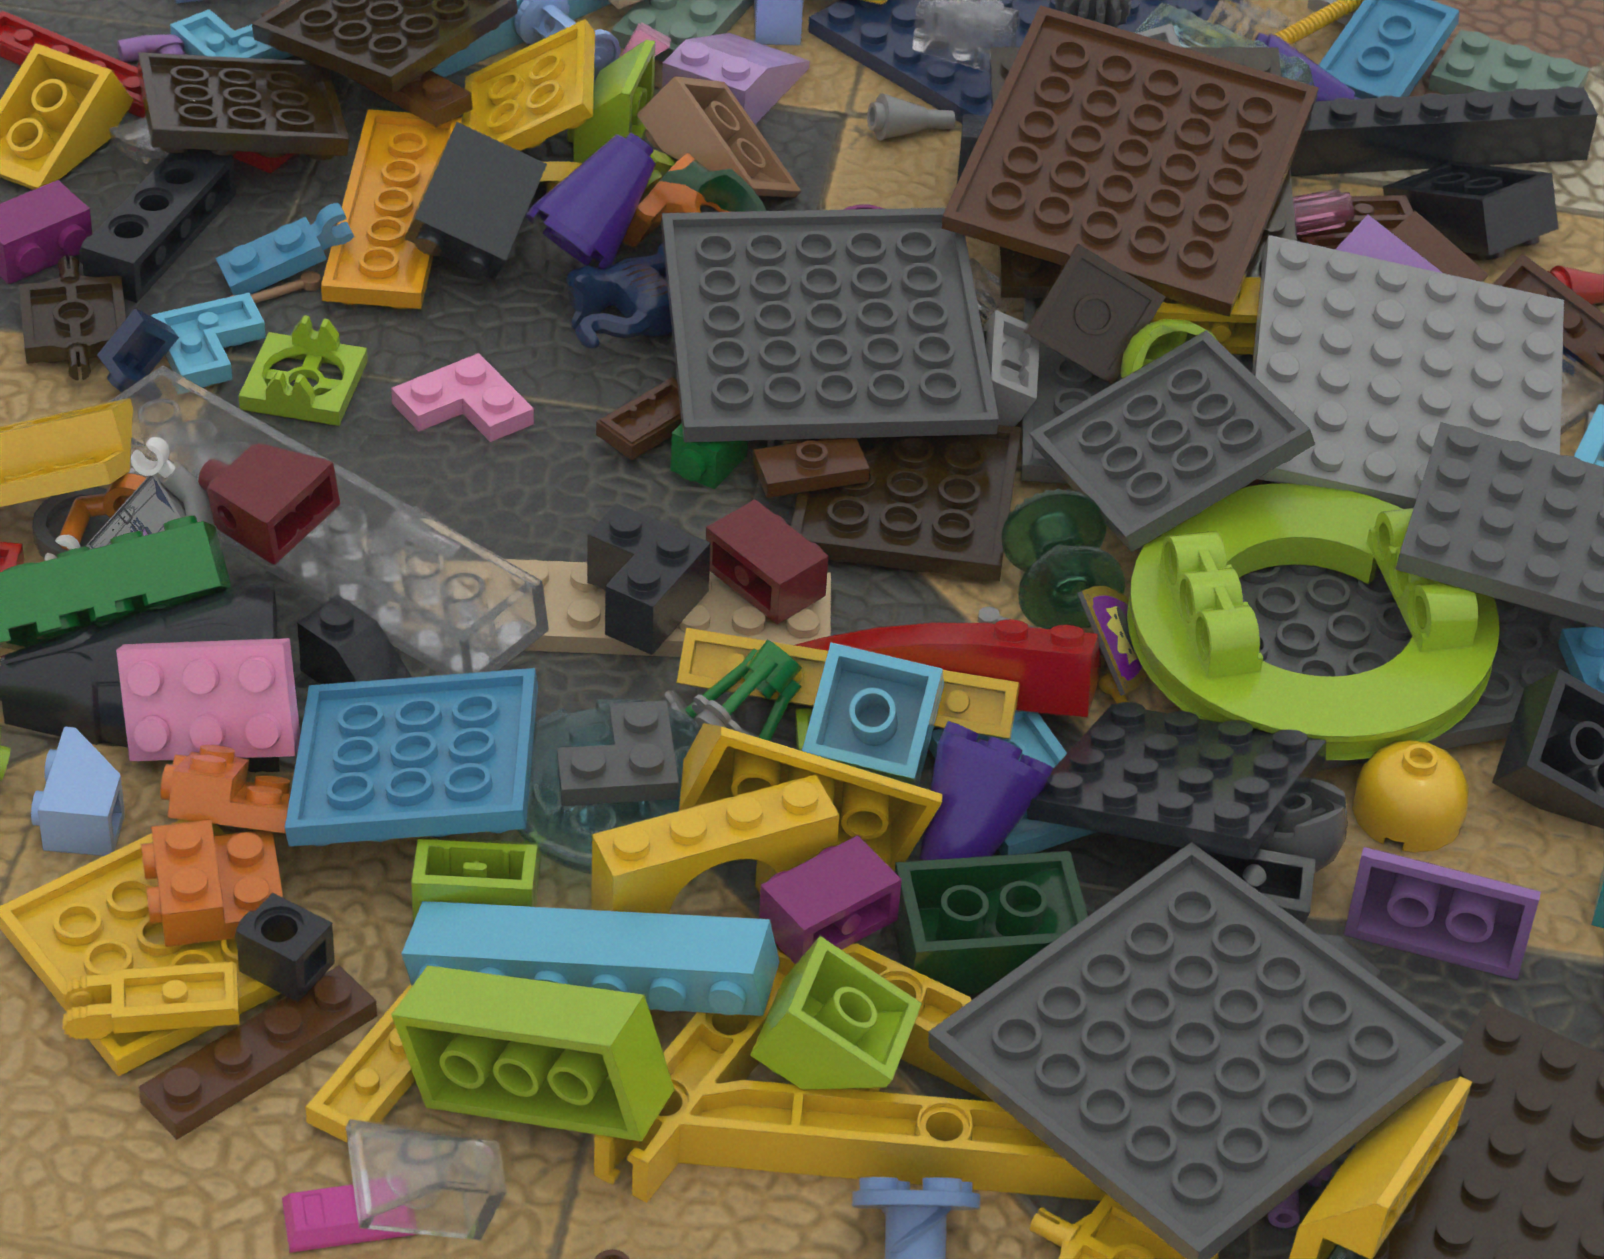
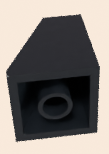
(475, 202)

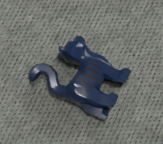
(632, 286)

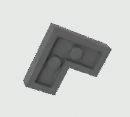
(630, 770)

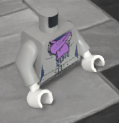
(162, 497)

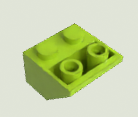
(475, 872)

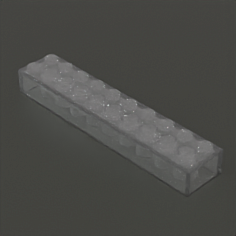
(418, 578)

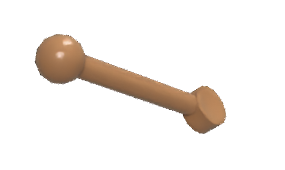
(309, 281)

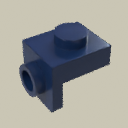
(136, 349)

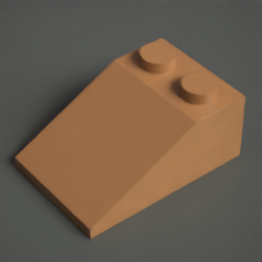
(716, 130)

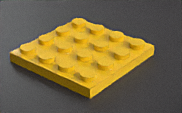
(100, 924)

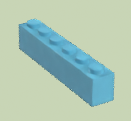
(669, 958)

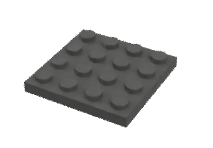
(1171, 439)
(1510, 524)

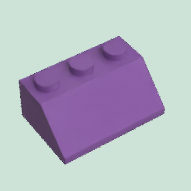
(1441, 913)

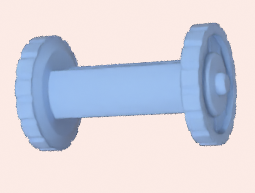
(546, 17)

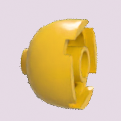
(1411, 796)

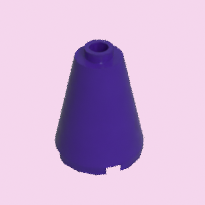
(597, 201)

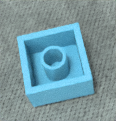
(875, 712)

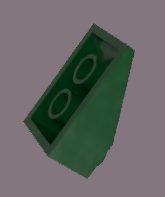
(983, 915)

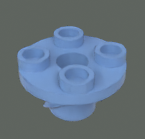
(915, 1217)

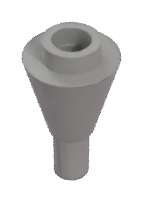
(897, 117)

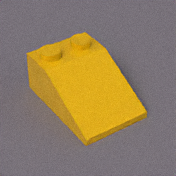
(56, 116)

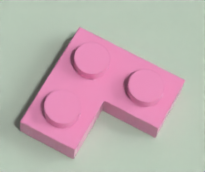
(467, 389)

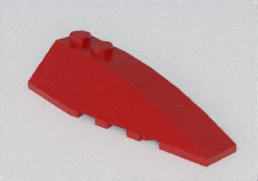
(1053, 665)

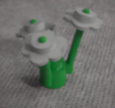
(764, 670)

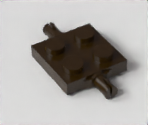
(70, 317)

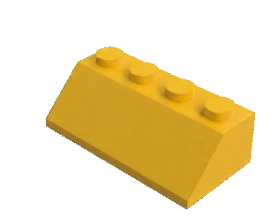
(876, 808)

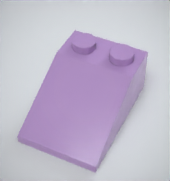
(750, 69)

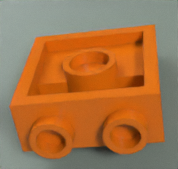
(216, 789)
(207, 879)

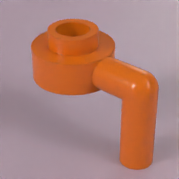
(99, 504)

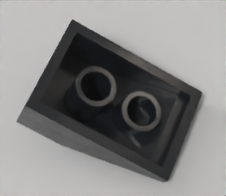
(1482, 205)
(1557, 749)

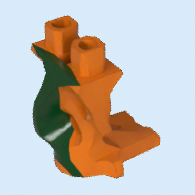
(685, 190)

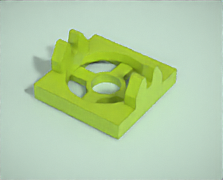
(270, 389)

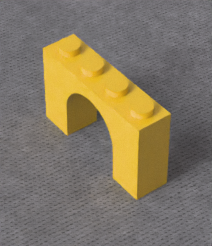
(652, 860)

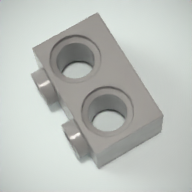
(1012, 365)

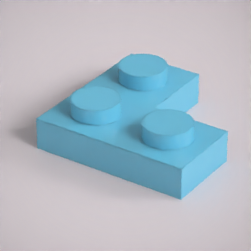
(210, 36)
(205, 332)

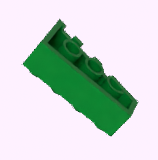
(110, 581)

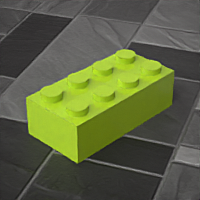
(534, 1052)

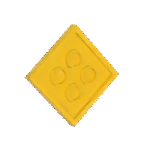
(535, 89)

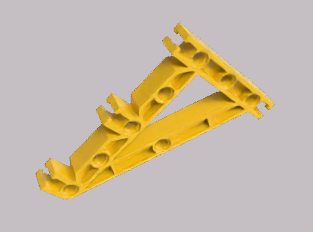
(837, 1133)

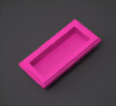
(326, 1220)

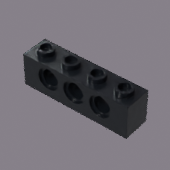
(159, 220)

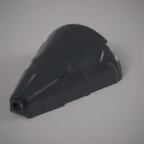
(77, 677)

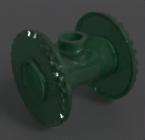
(1058, 546)

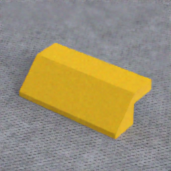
(65, 452)
(1382, 1175)

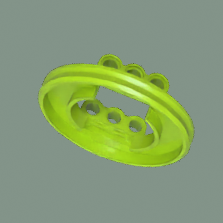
(1205, 640)

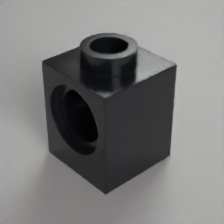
(284, 946)

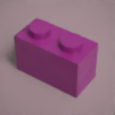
(41, 230)
(834, 896)

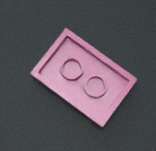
(209, 695)

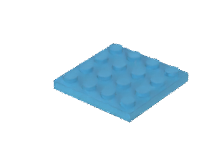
(414, 758)

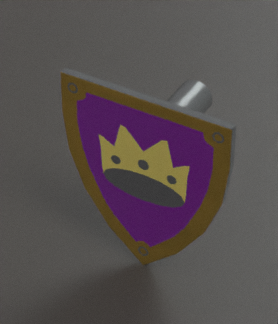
(1108, 619)

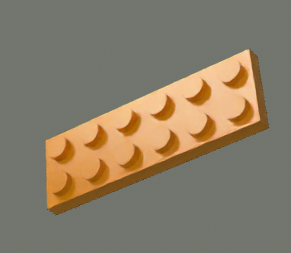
(379, 204)

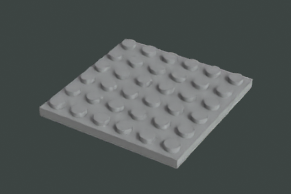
(1389, 353)

